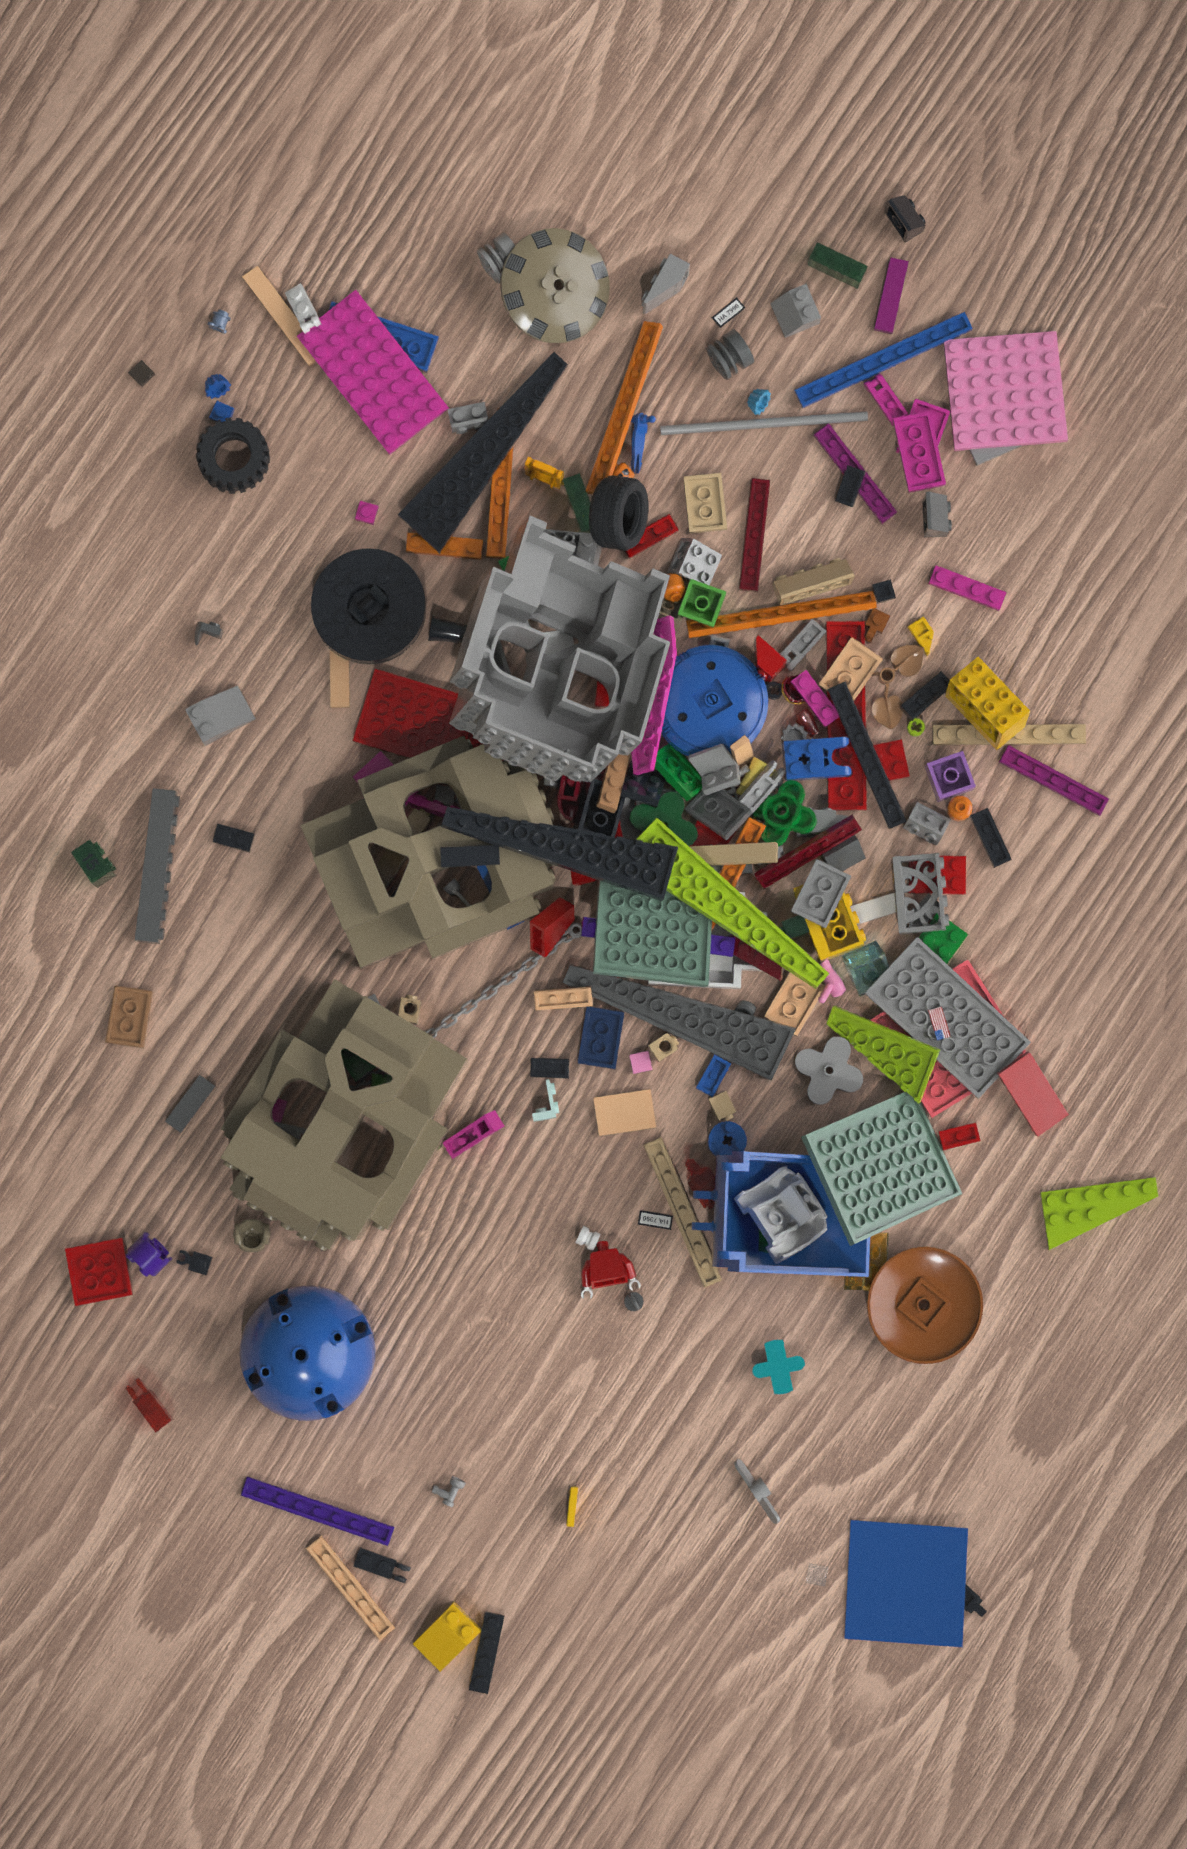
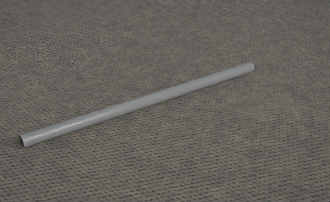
(764, 423)

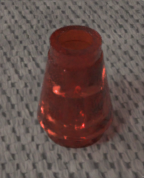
(806, 719)

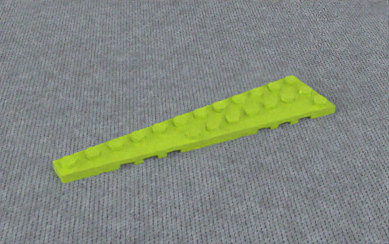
(714, 897)

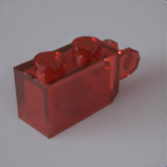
(701, 1180)
(150, 1406)

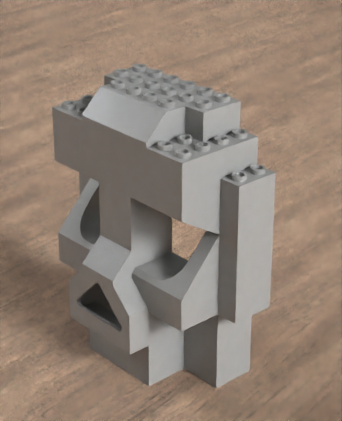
(611, 617)

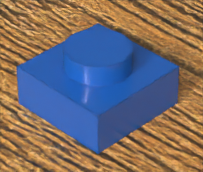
(221, 412)

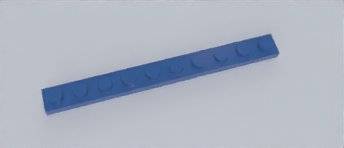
(883, 360)

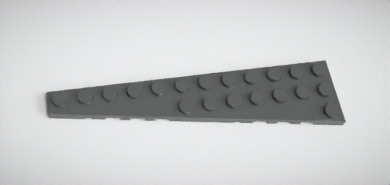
(728, 1033)

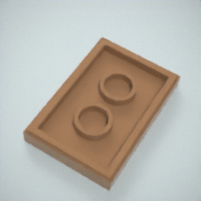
(129, 1017)

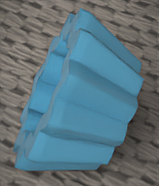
(758, 400)

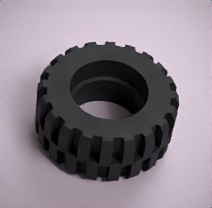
(225, 432)

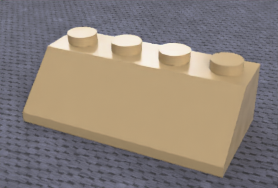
(813, 582)

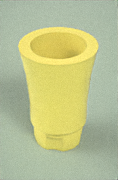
(756, 768)

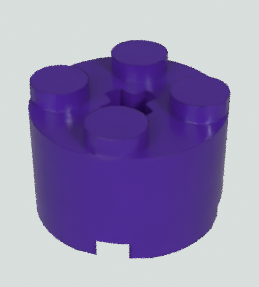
(149, 1255)

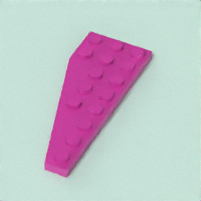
(646, 752)

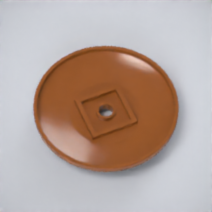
(952, 1311)

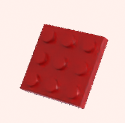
(98, 1271)

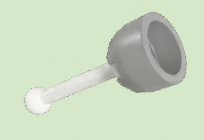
(453, 889)

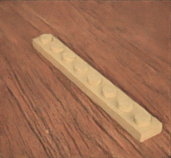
(1029, 735)

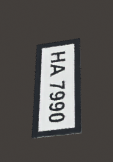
(728, 312)
(655, 1220)

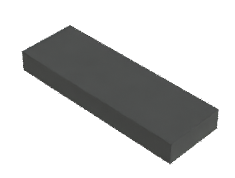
(190, 1104)

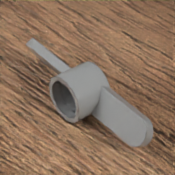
(758, 1489)

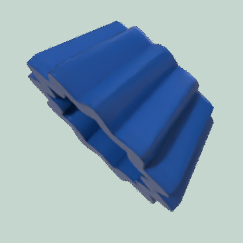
(216, 386)

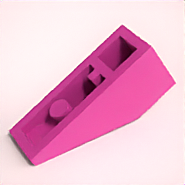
(473, 1134)

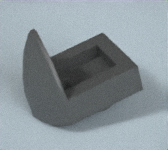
(210, 629)

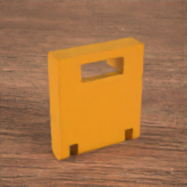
(544, 473)

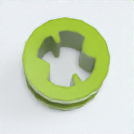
(914, 733)

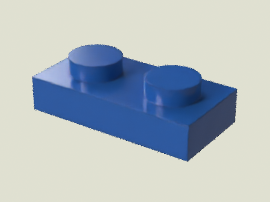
(713, 1075)

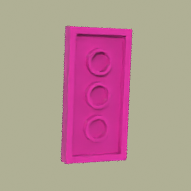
(919, 452)

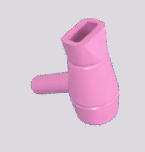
(833, 983)

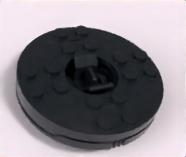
(368, 606)

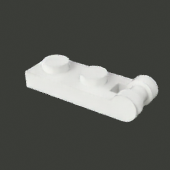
(302, 308)

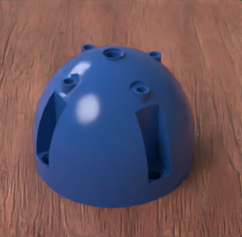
(335, 1366)

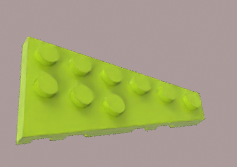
(893, 1053)
(1080, 1209)

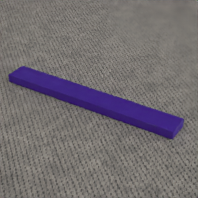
(317, 1511)

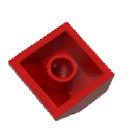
(767, 660)

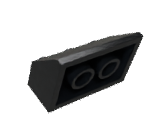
(593, 818)

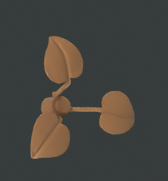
(908, 661)

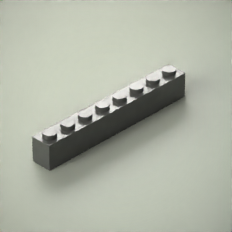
(156, 866)

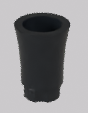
(446, 630)

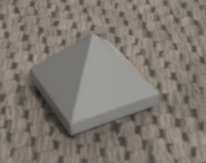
(719, 641)

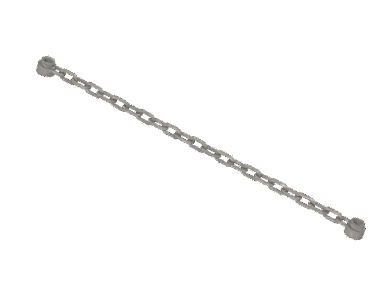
(483, 996)

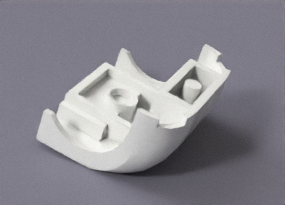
(784, 1213)

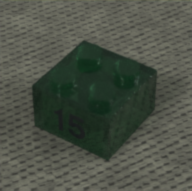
(93, 863)

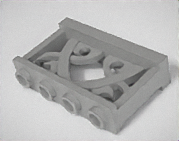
(901, 874)

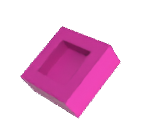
(366, 512)

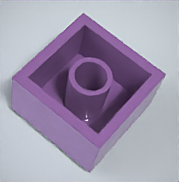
(950, 776)

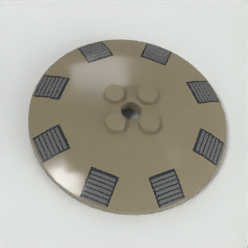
(530, 290)

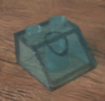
(865, 966)

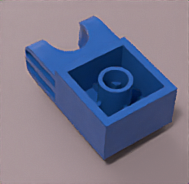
(819, 759)

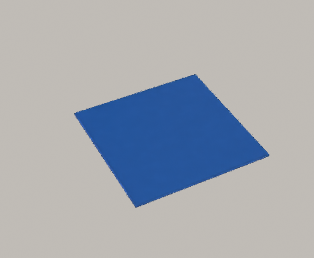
(906, 1583)

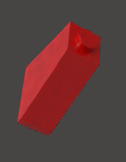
(550, 926)

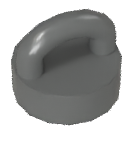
(746, 1007)
(633, 1301)

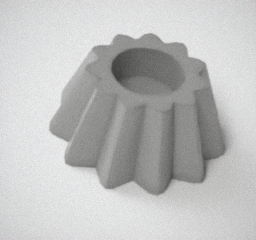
(794, 733)

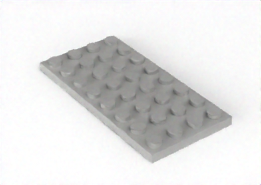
(980, 1036)

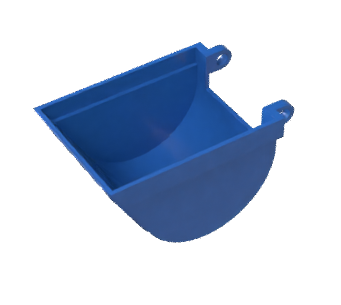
(738, 1235)

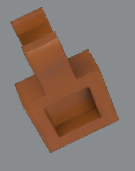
(876, 623)

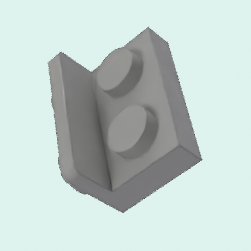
(467, 417)
(927, 823)

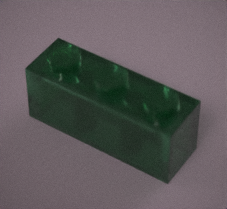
(837, 265)
(578, 501)

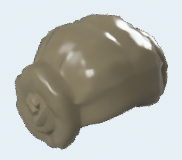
(251, 1235)

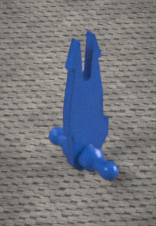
(638, 438)

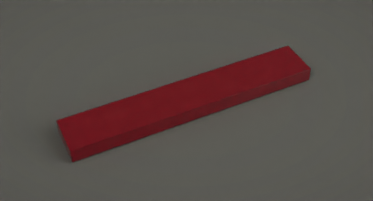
(754, 535)
(808, 851)

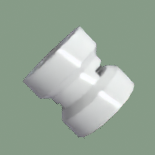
(588, 1238)

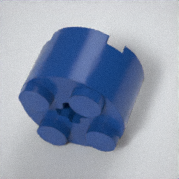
(726, 1129)

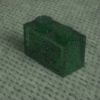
(795, 927)

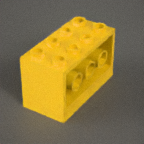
(987, 703)
(824, 941)

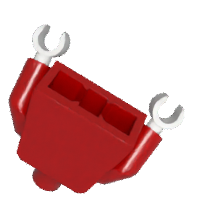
(607, 1268)

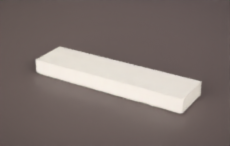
(874, 908)

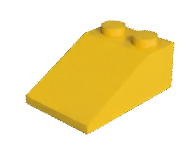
(447, 1636)

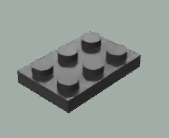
(719, 812)

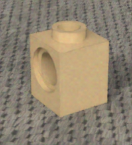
(411, 1018)
(660, 1055)
(722, 1106)

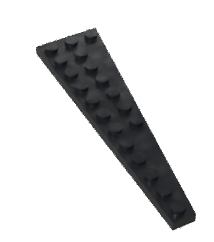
(456, 487)
(614, 860)

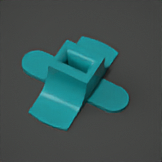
(778, 1367)

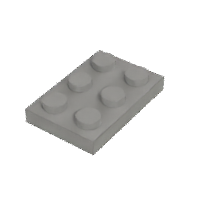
(821, 893)

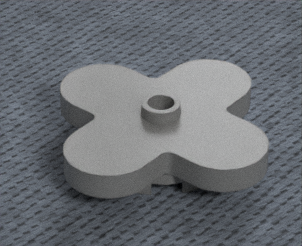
(823, 1084)

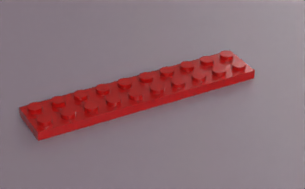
(845, 792)

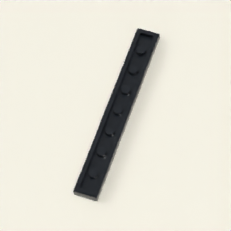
(866, 755)

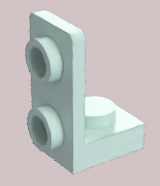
(542, 1113)

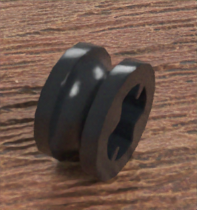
(773, 685)

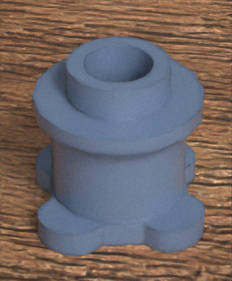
(219, 321)

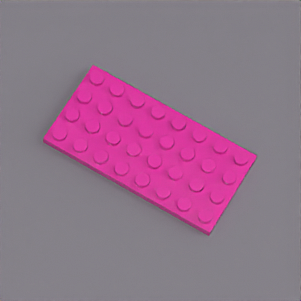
(373, 372)

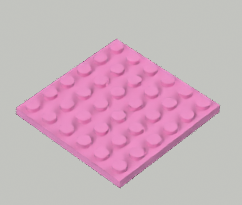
(1005, 391)

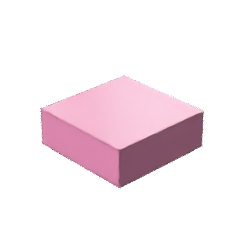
(640, 1062)

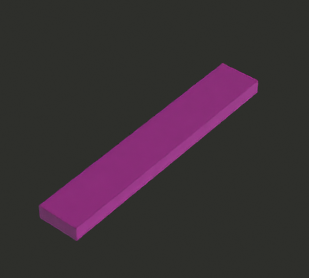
(842, 457)
(1054, 780)

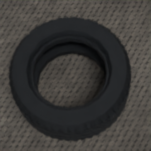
(618, 512)

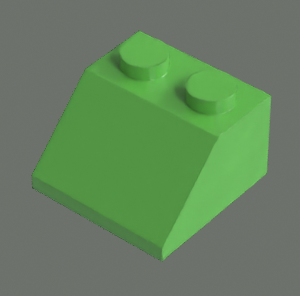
(702, 603)

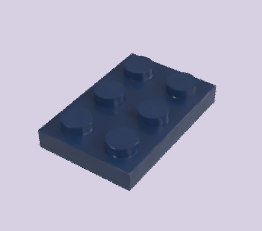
(601, 1038)

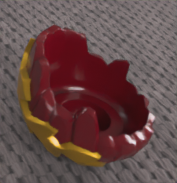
(789, 691)

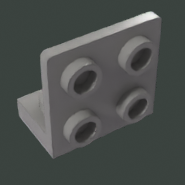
(694, 561)
(716, 768)

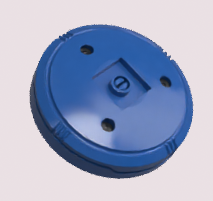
(713, 700)

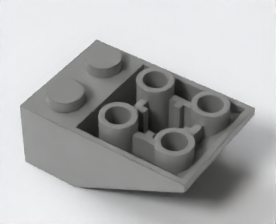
(666, 284)
(585, 548)

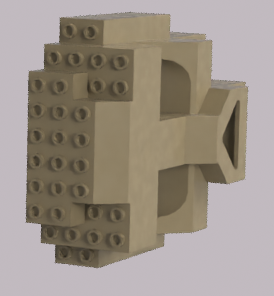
(416, 914)
(301, 1178)

